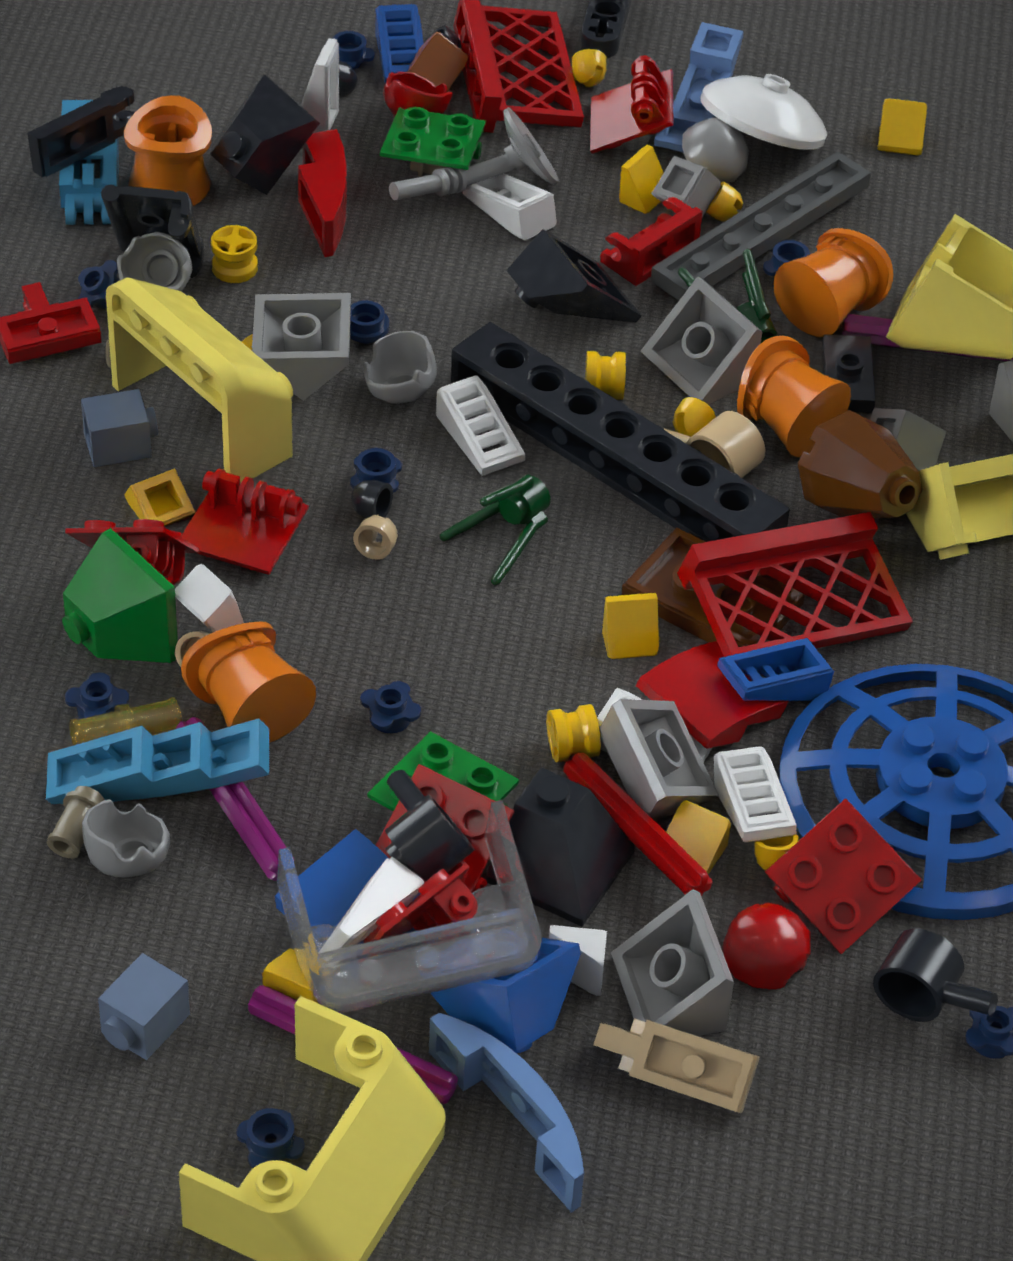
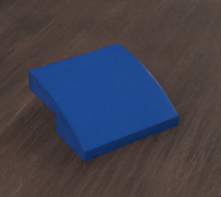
(338, 879)

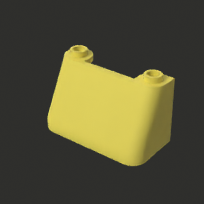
(960, 297)

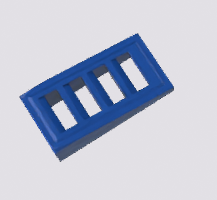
(397, 36)
(790, 671)

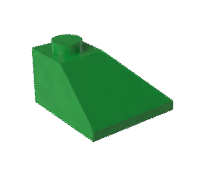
(121, 605)

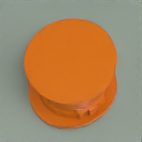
(170, 146)
(828, 284)
(789, 393)
(248, 678)

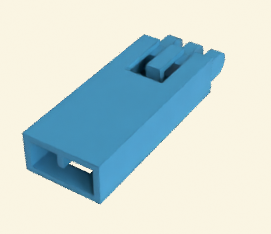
(85, 194)

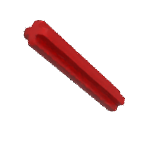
(639, 826)

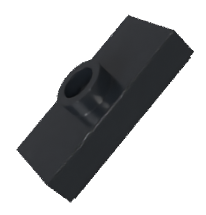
(851, 362)

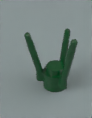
(754, 310)
(518, 504)

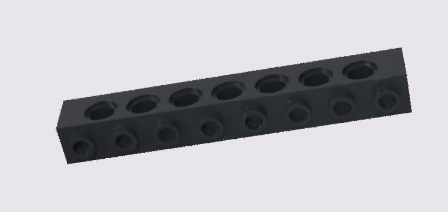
(614, 440)

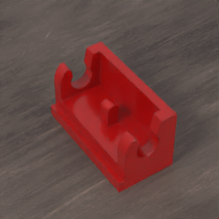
(637, 255)

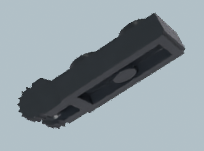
(80, 131)

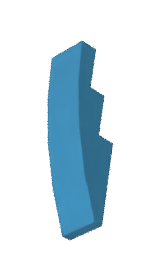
(170, 763)

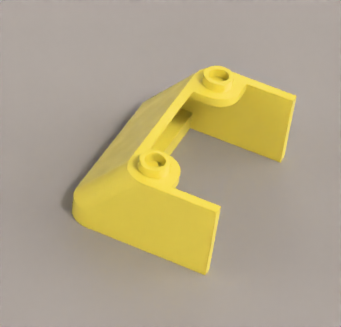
(164, 328)
(964, 505)
(359, 1173)

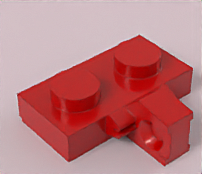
(47, 327)

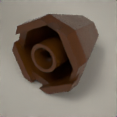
(858, 469)

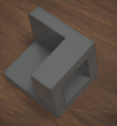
(914, 434)

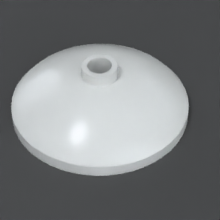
(765, 110)

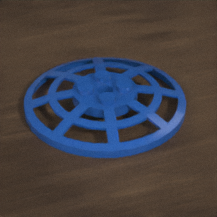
(910, 785)

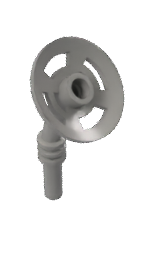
(520, 153)

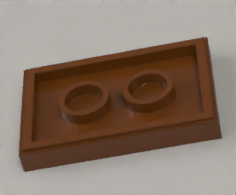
(682, 606)

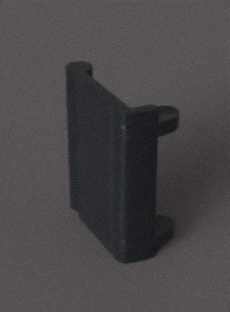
(149, 210)

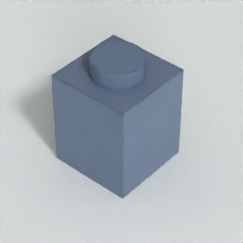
(118, 427)
(143, 1007)

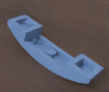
(711, 58)
(480, 1056)

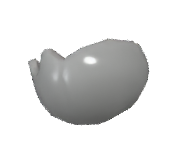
(716, 148)
(156, 260)
(401, 367)
(124, 841)

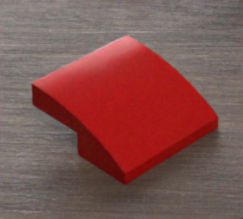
(705, 697)

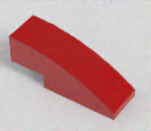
(324, 188)

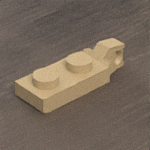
(682, 1062)

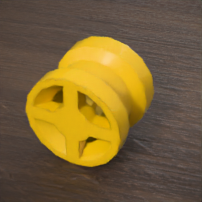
(234, 254)
(607, 373)
(573, 732)

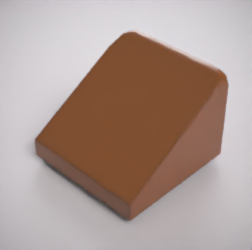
(439, 60)

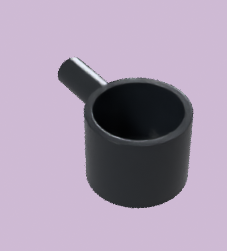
(425, 835)
(924, 976)

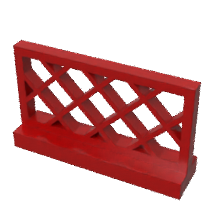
(483, 70)
(788, 549)

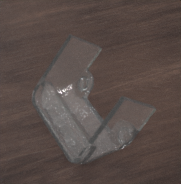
(492, 944)

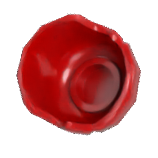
(413, 90)
(766, 945)

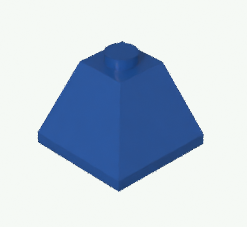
(521, 1004)

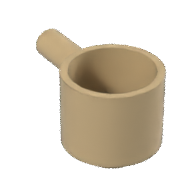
(729, 441)

